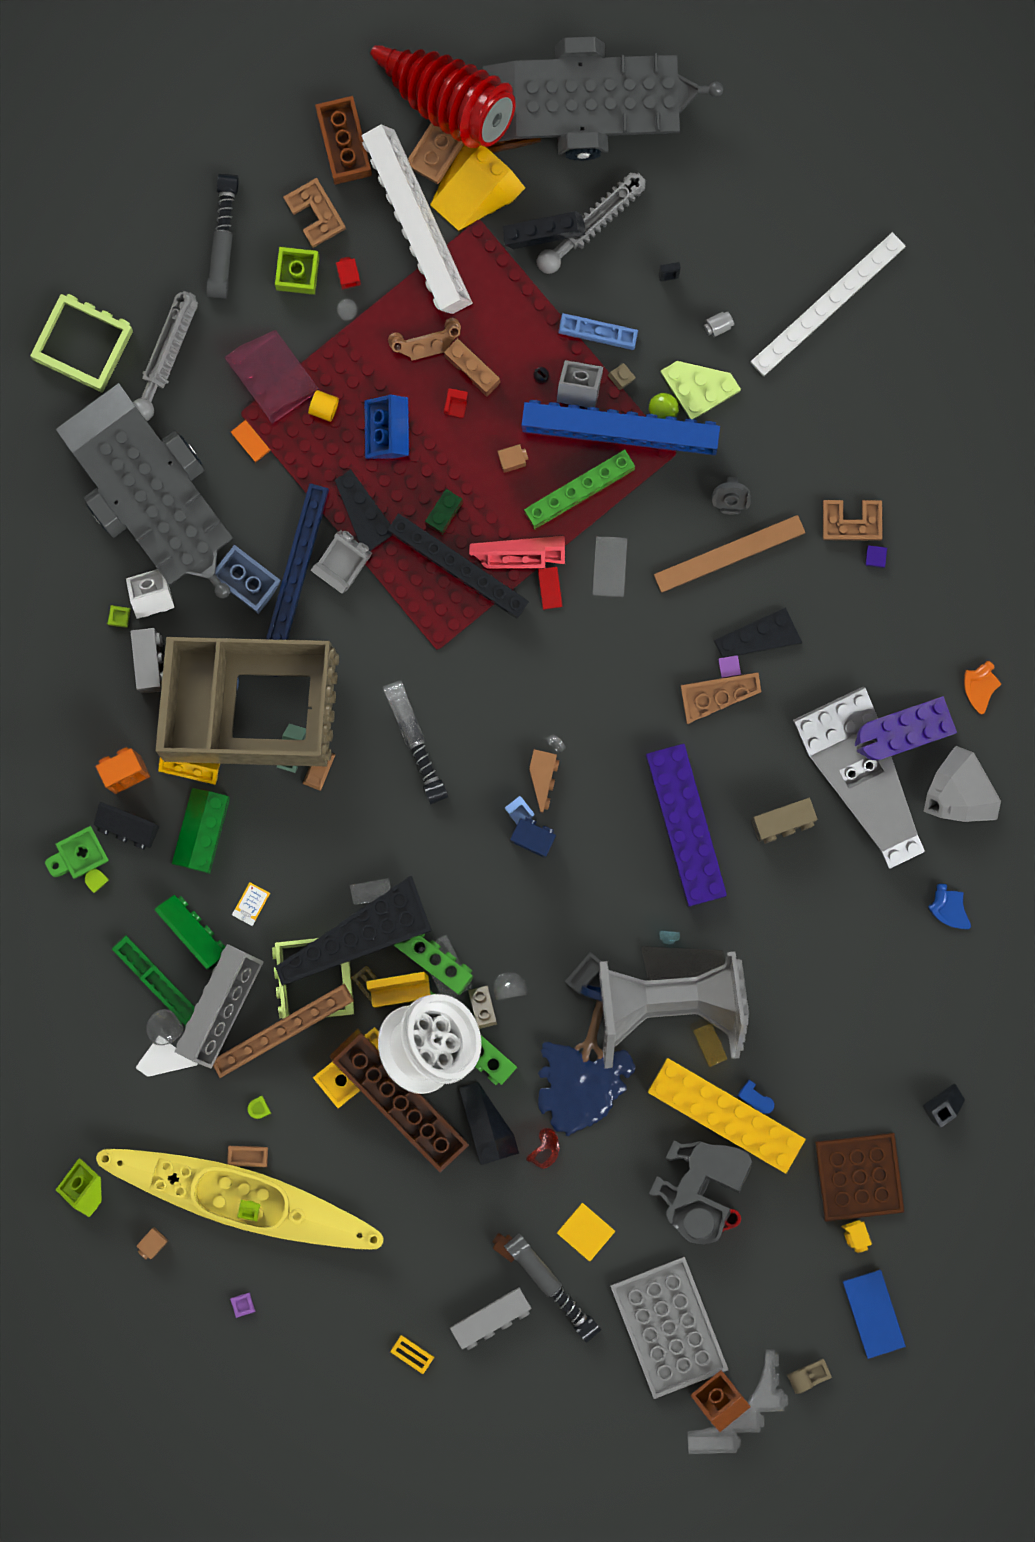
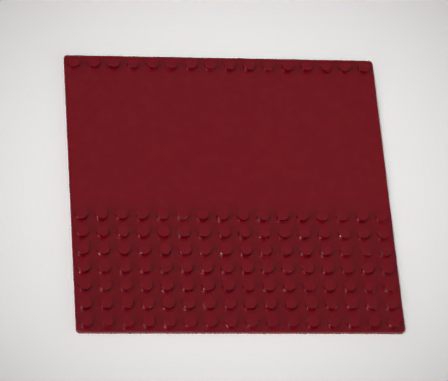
(513, 335)

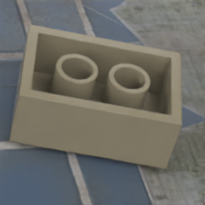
(784, 820)

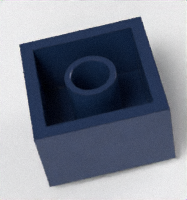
(533, 837)

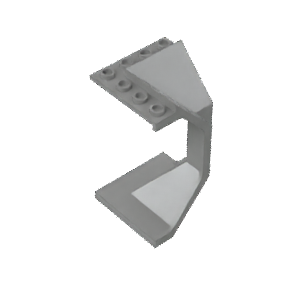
(715, 996)

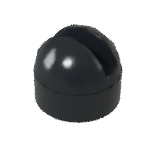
(538, 378)

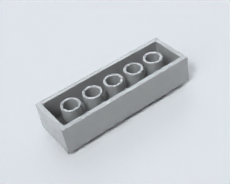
(218, 1006)

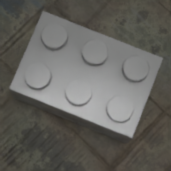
(147, 659)

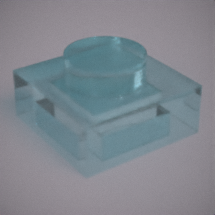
(669, 937)

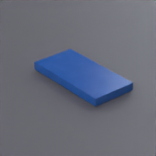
(874, 1314)

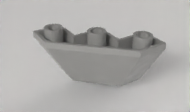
(962, 790)

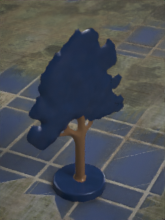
(580, 1087)

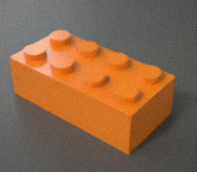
(122, 770)

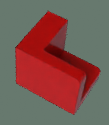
(456, 403)

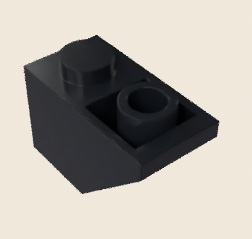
(945, 1106)

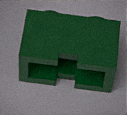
(444, 512)

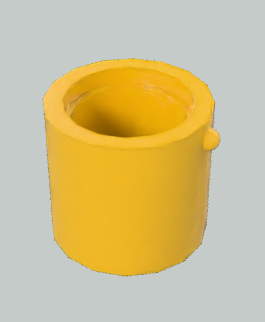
(323, 405)

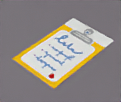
(251, 904)

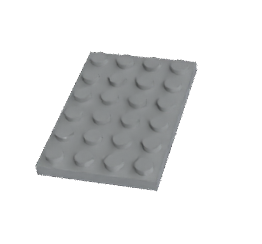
(669, 1327)

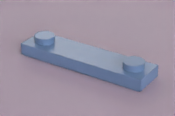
(598, 331)

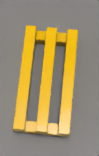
(417, 1348)

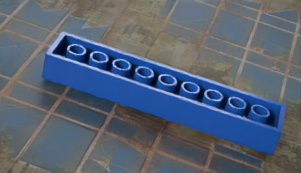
(620, 428)

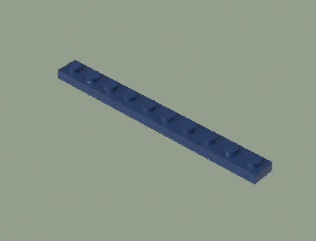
(298, 563)

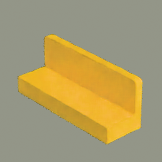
(197, 771)
(398, 989)

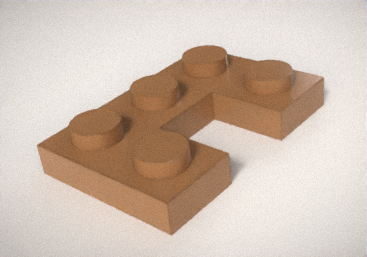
(329, 221)
(838, 529)

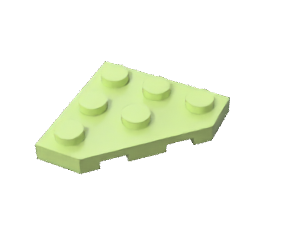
(699, 387)

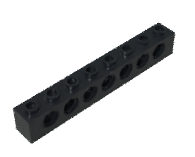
(457, 566)

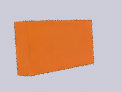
(250, 441)

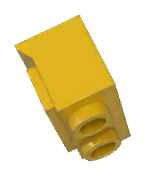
(857, 1236)

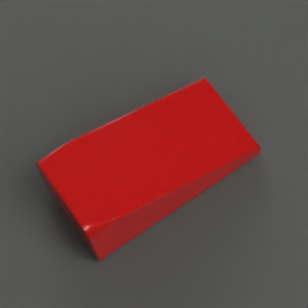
(550, 588)

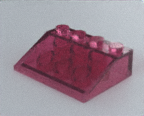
(271, 375)

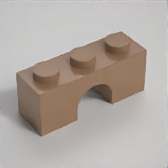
(472, 366)

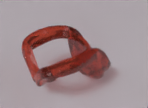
(550, 1141)

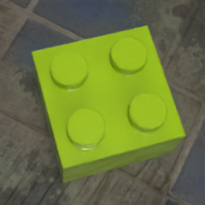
(297, 270)

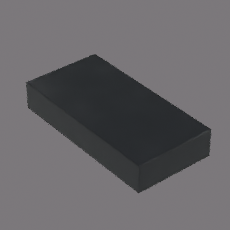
(669, 271)

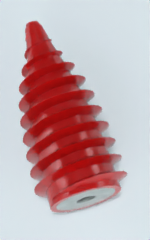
(451, 94)

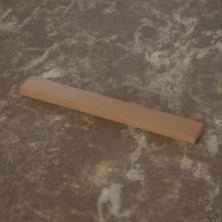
(729, 554)
(282, 1030)

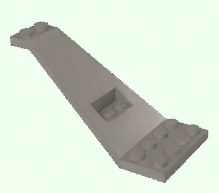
(872, 791)

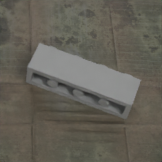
(490, 1318)

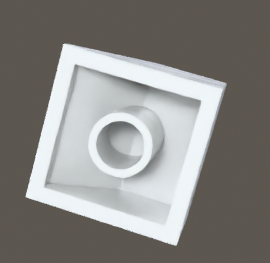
(149, 593)

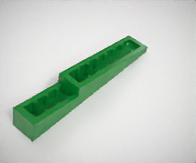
(154, 979)

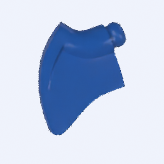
(949, 908)

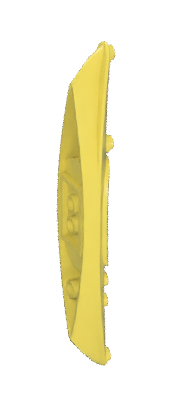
(218, 1188)

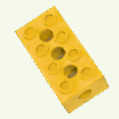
(327, 1078)

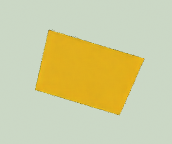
(586, 1232)

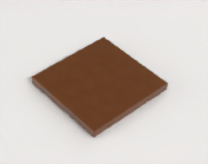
(859, 1177)

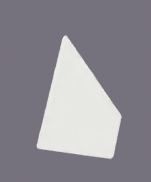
(162, 1059)

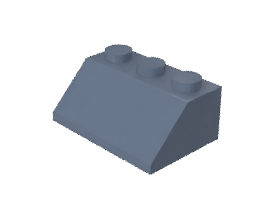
(247, 579)

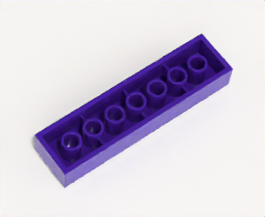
(686, 825)

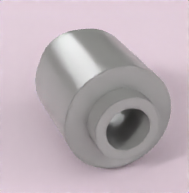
(718, 324)

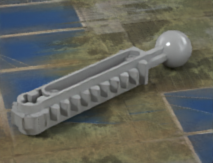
(550, 260)
(166, 350)

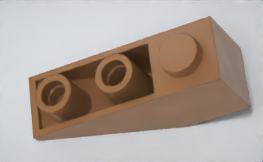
(541, 773)

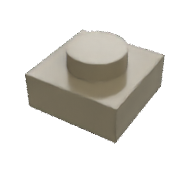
(621, 376)

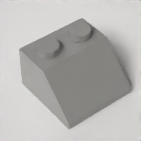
(579, 384)

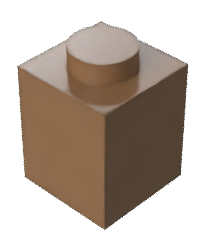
(512, 458)
(152, 1244)

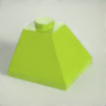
(81, 1188)

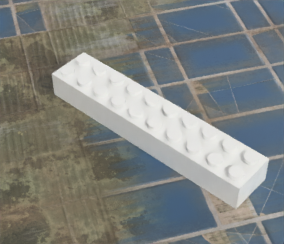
(416, 219)

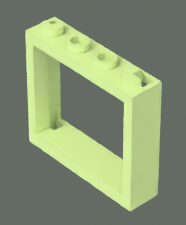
(97, 384)
(281, 991)

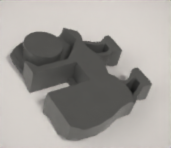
(689, 1212)

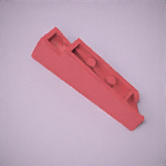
(520, 553)

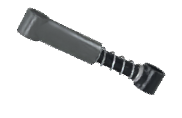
(222, 238)
(551, 1286)

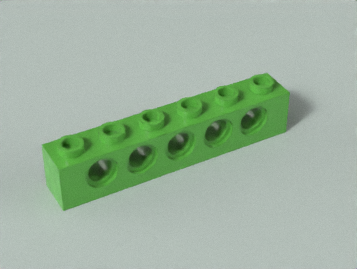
(579, 489)
(456, 983)
(505, 1067)

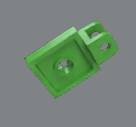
(68, 858)

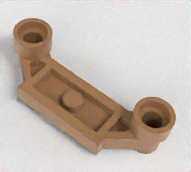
(427, 344)

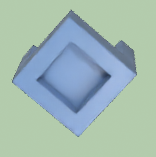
(519, 809)

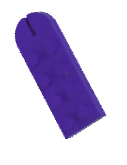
(906, 730)

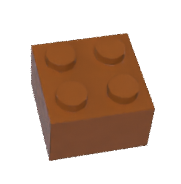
(720, 1401)

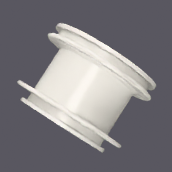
(429, 1043)

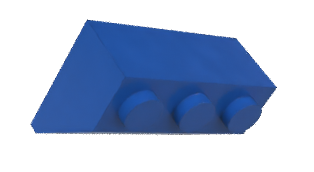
(386, 427)

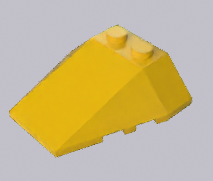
(475, 187)

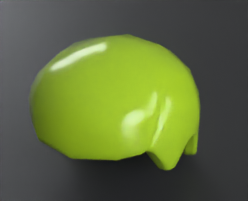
(664, 405)

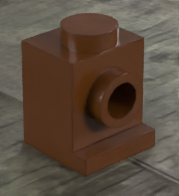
(499, 1241)

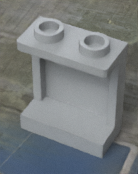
(342, 561)

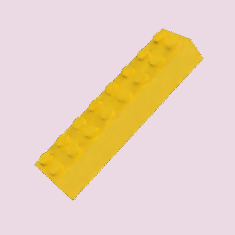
(726, 1115)

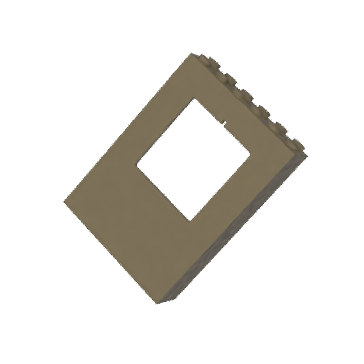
(201, 700)

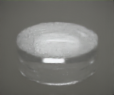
(347, 309)
(556, 743)

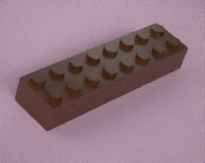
(404, 1109)

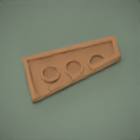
(712, 695)

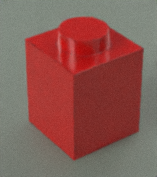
(348, 272)

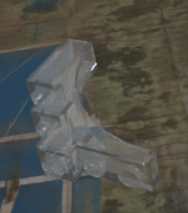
(764, 1399)

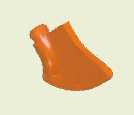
(980, 685)

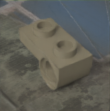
(482, 1007)
(808, 1376)

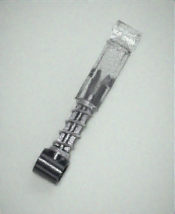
(414, 739)

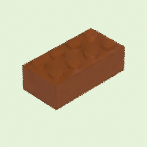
(343, 140)

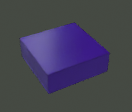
(876, 556)

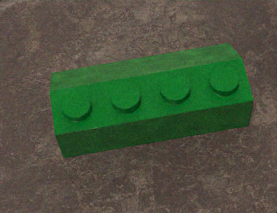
(201, 830)
(191, 931)

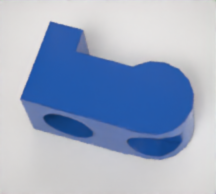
(753, 1098)

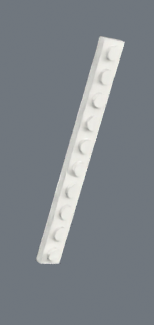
(827, 304)

